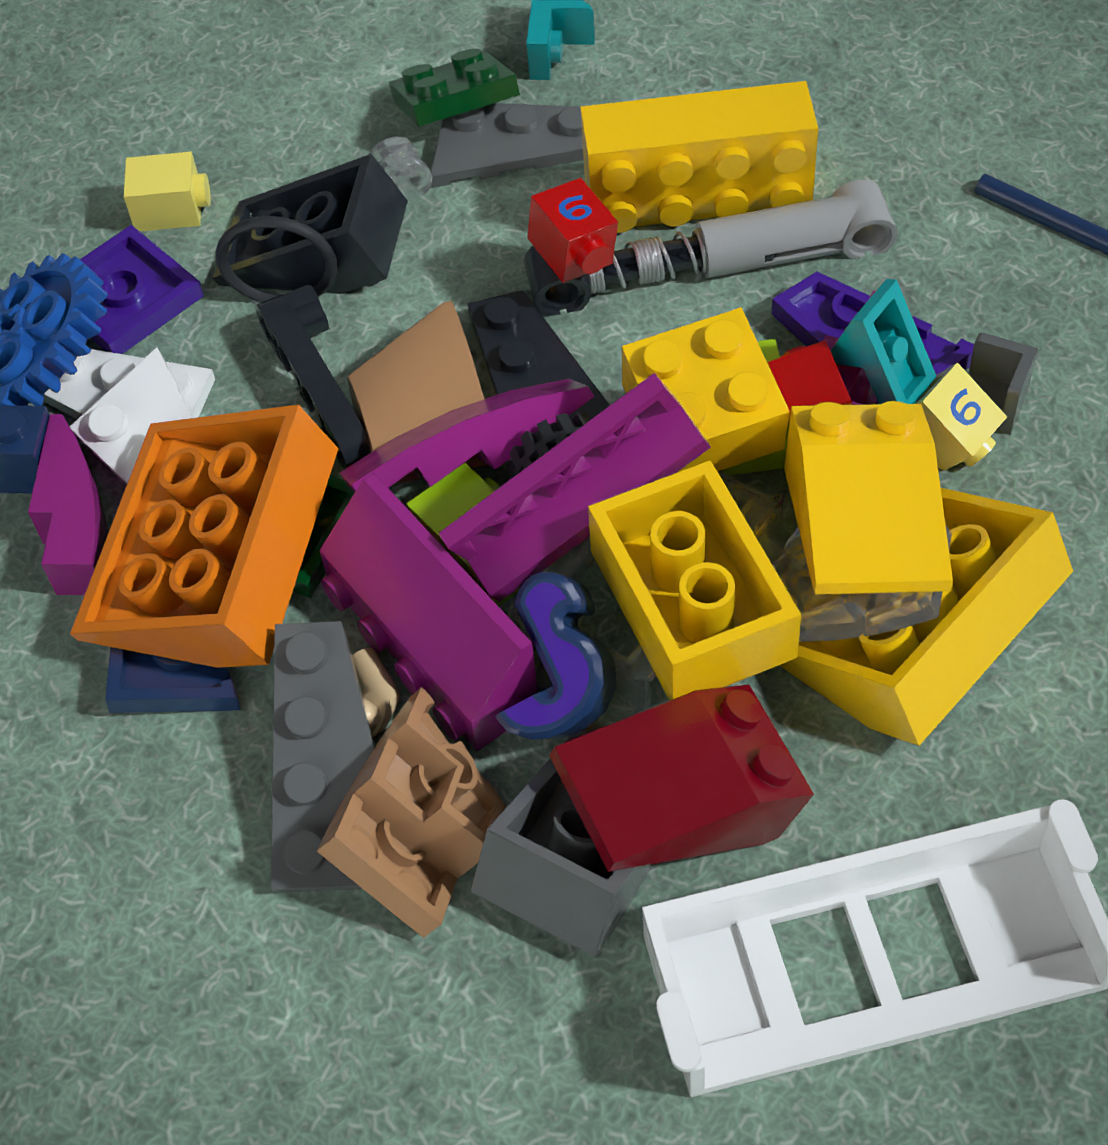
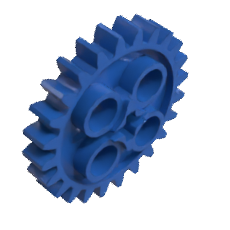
(46, 326)

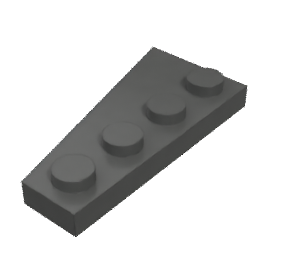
(317, 750)

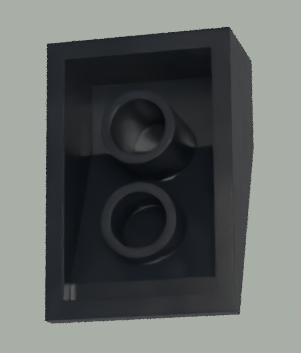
(348, 205)

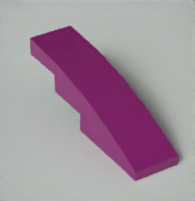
(480, 428)

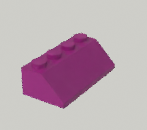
(426, 615)

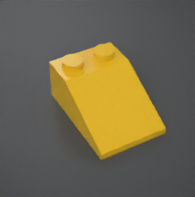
(868, 498)

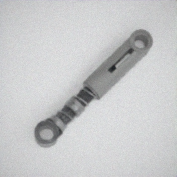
(846, 222)

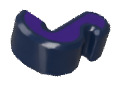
(575, 661)

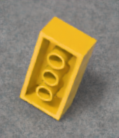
(701, 154)

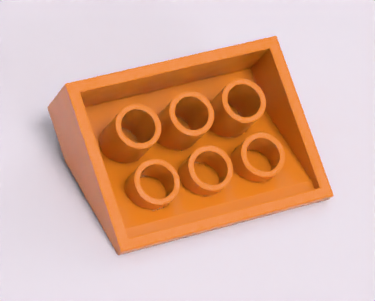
(209, 538)

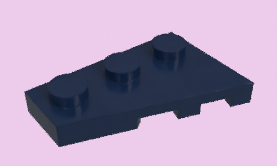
(163, 684)

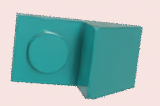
(552, 26)
(887, 347)

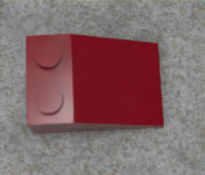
(683, 779)

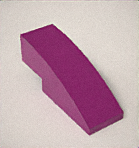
(67, 511)

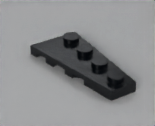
(524, 349)

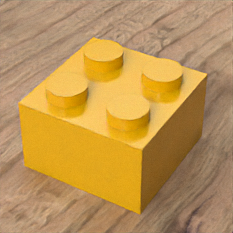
(720, 383)

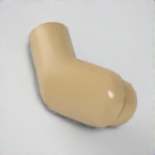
(377, 689)

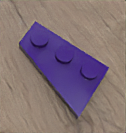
(827, 307)

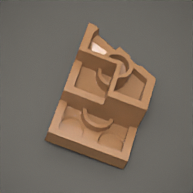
(416, 381)
(413, 819)

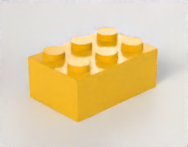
(693, 582)

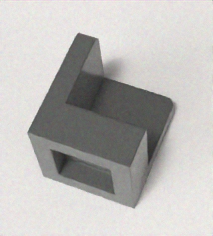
(1003, 373)

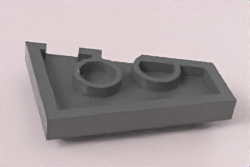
(506, 139)

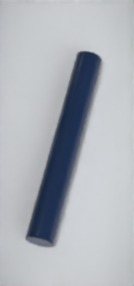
(1043, 212)

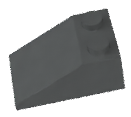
(548, 869)

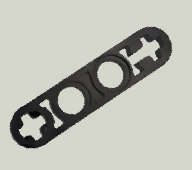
(288, 325)

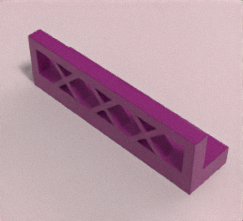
(546, 504)

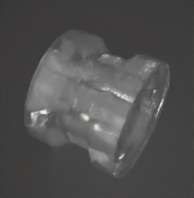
(402, 164)

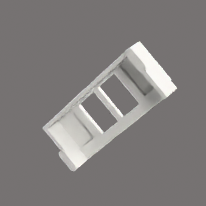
(1013, 896)

